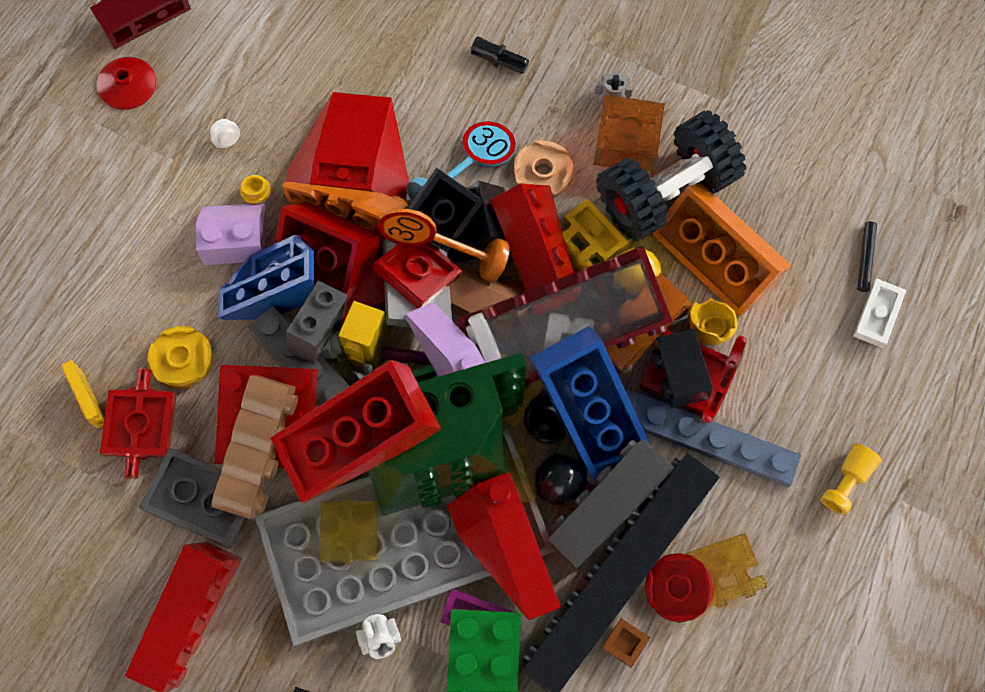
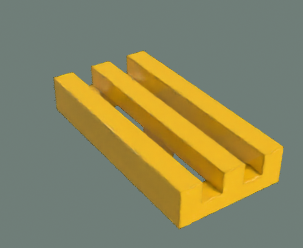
(83, 394)

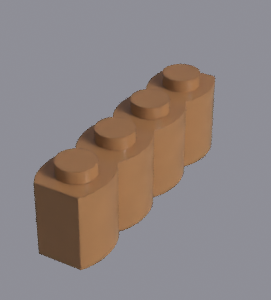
(251, 452)

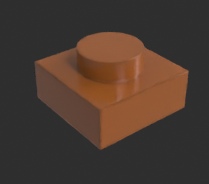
(626, 643)

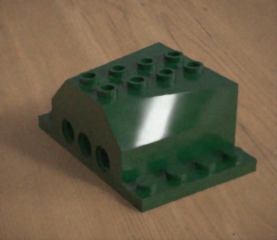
(466, 448)

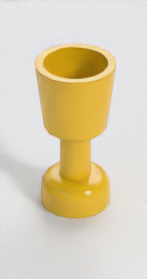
(856, 469)

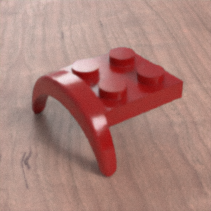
(721, 373)

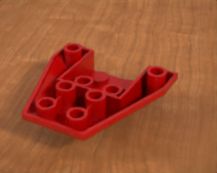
(353, 147)

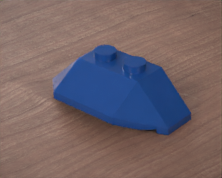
(272, 277)

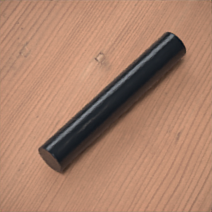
(867, 256)

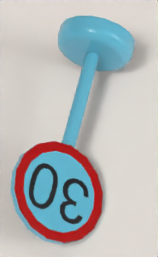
(484, 144)

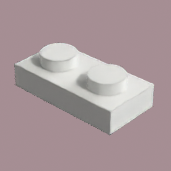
(879, 313)
(480, 334)

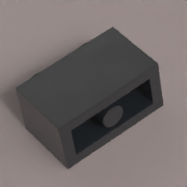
(681, 369)

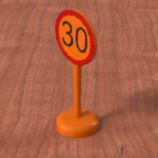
(416, 229)

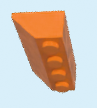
(721, 249)

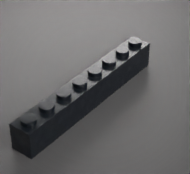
(619, 576)

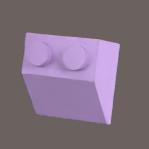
(230, 233)

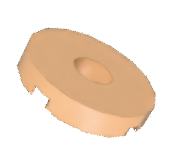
(544, 153)

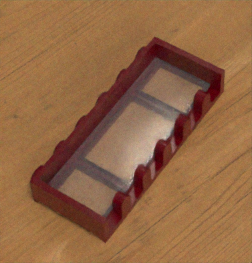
(612, 297)

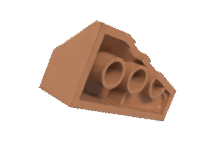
(473, 293)

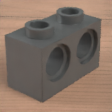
(316, 322)

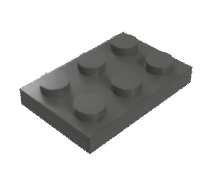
(184, 497)

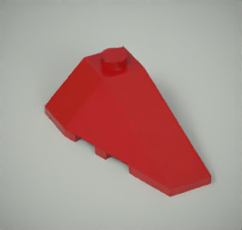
(500, 536)

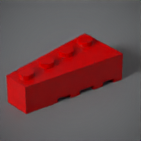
(533, 233)
(182, 615)

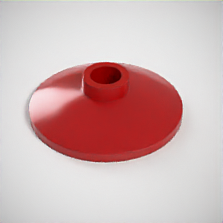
(131, 91)

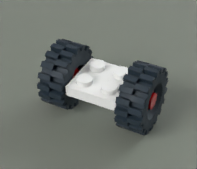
(707, 157)

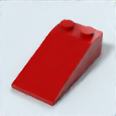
(355, 431)

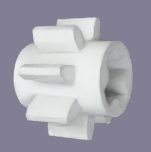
(378, 636)

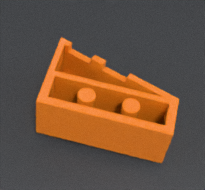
(676, 304)

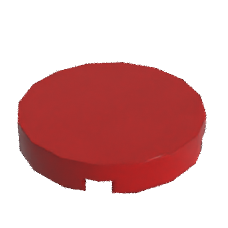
(679, 587)

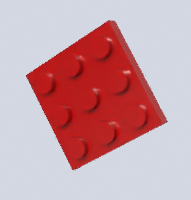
(232, 386)

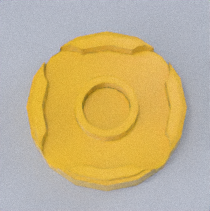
(180, 357)

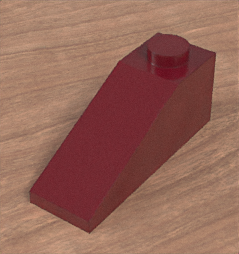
(130, 19)

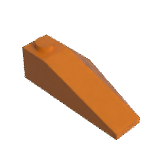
(353, 205)

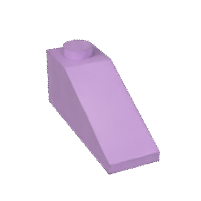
(442, 340)

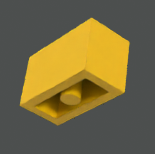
(364, 334)

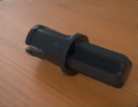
(499, 55)

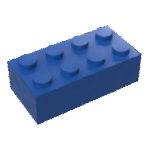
(589, 399)

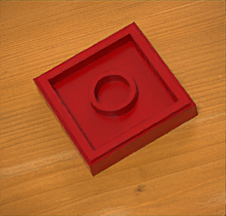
(417, 272)

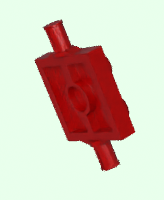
(138, 423)

